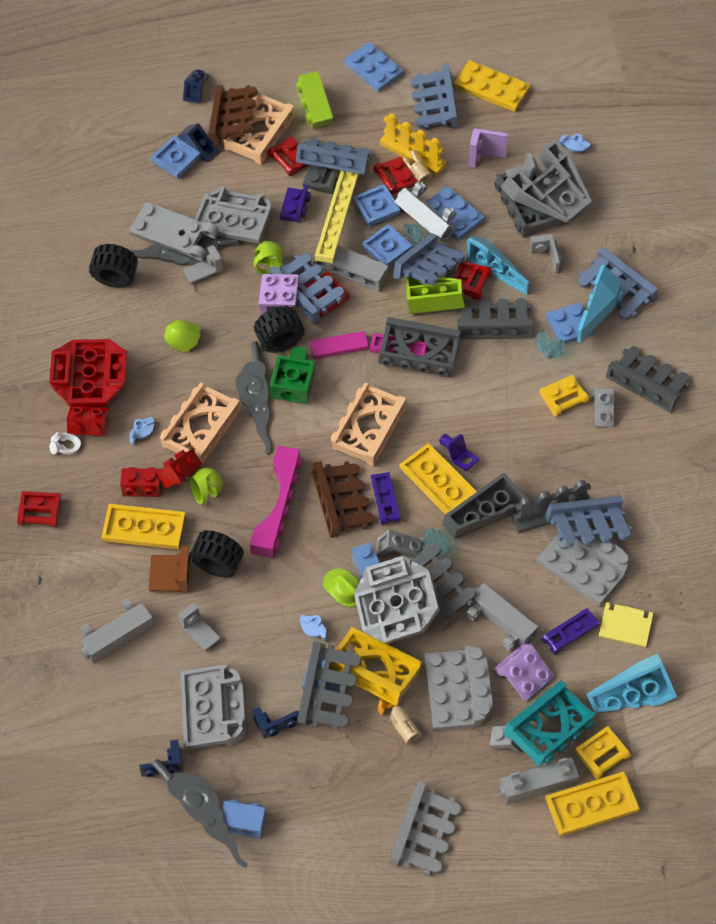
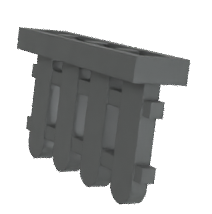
(495, 328)
(644, 386)
(532, 518)
(447, 587)
(322, 695)

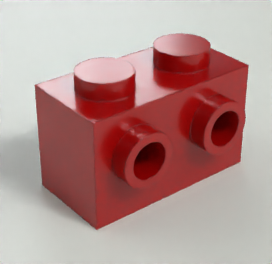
(87, 420)
(177, 469)
(140, 482)

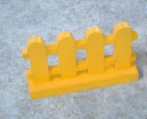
(403, 145)

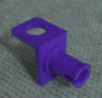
(458, 451)

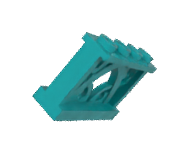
(552, 698)

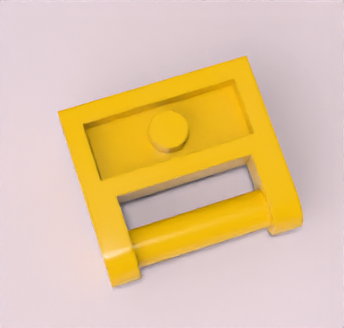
(561, 391)
(599, 746)

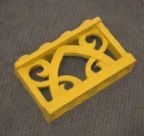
(393, 659)

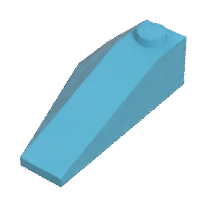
(485, 253)
(601, 303)
(637, 686)

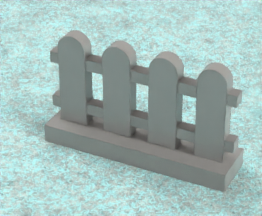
(416, 837)

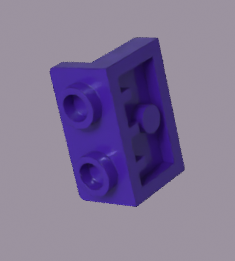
(294, 204)

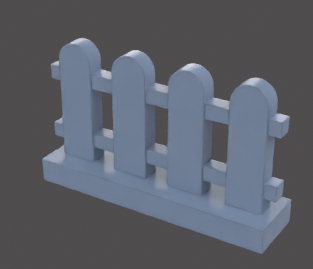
(437, 105)
(333, 156)
(427, 261)
(632, 280)
(323, 284)
(592, 510)

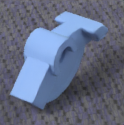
(575, 143)
(142, 429)
(314, 627)

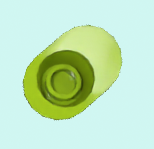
(341, 586)

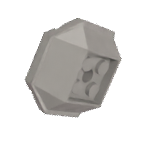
(383, 586)

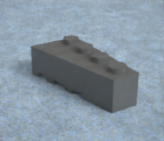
(484, 507)

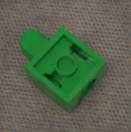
(293, 377)

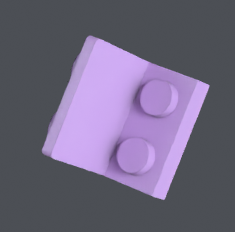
(487, 143)
(278, 291)
(525, 671)

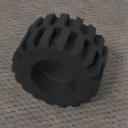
(113, 265)
(279, 329)
(216, 553)

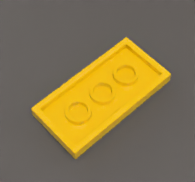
(492, 85)
(437, 478)
(143, 526)
(592, 804)

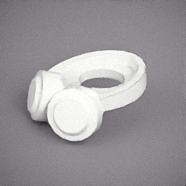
(55, 447)

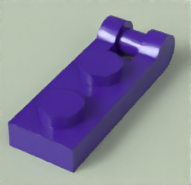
(385, 497)
(570, 630)

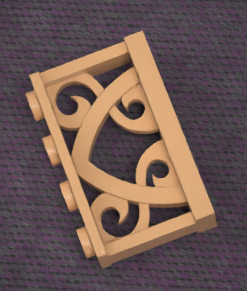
(282, 121)
(192, 409)
(354, 413)

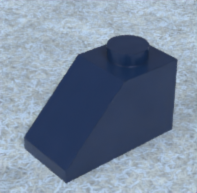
(199, 140)

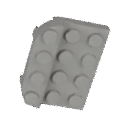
(236, 214)
(588, 569)
(458, 688)
(213, 707)

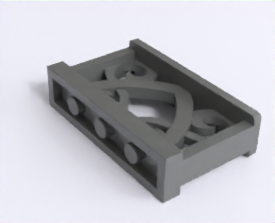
(515, 208)
(425, 363)

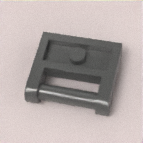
(316, 177)

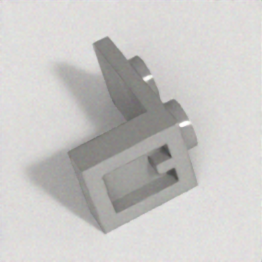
(528, 168)
(547, 243)
(205, 268)
(603, 407)
(398, 542)
(197, 627)

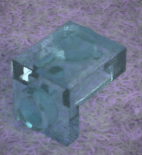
(413, 231)
(546, 346)
(436, 536)

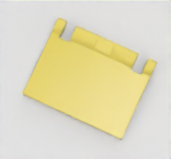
(625, 625)

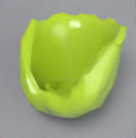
(182, 335)

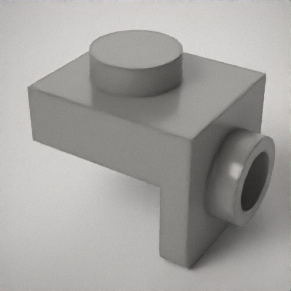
(500, 741)

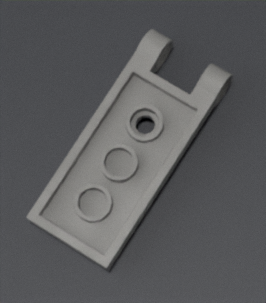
(164, 227)

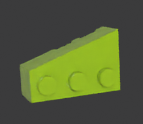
(314, 100)
(428, 298)

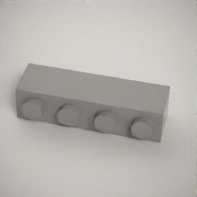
(357, 268)

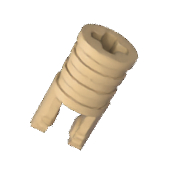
(418, 168)
(404, 725)

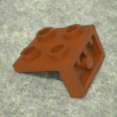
(170, 572)

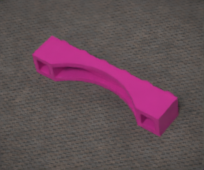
(266, 535)

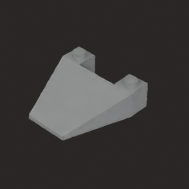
(556, 191)

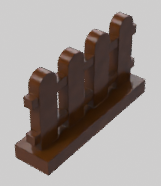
(222, 113)
(331, 507)

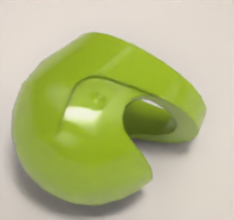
(269, 254)
(204, 482)

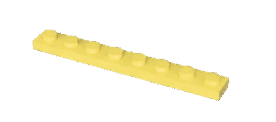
(336, 217)

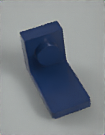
(193, 86)
(271, 729)
(173, 764)

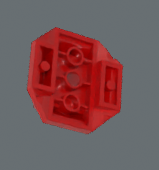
(82, 357)

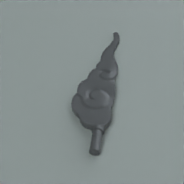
(159, 252)
(255, 393)
(201, 804)

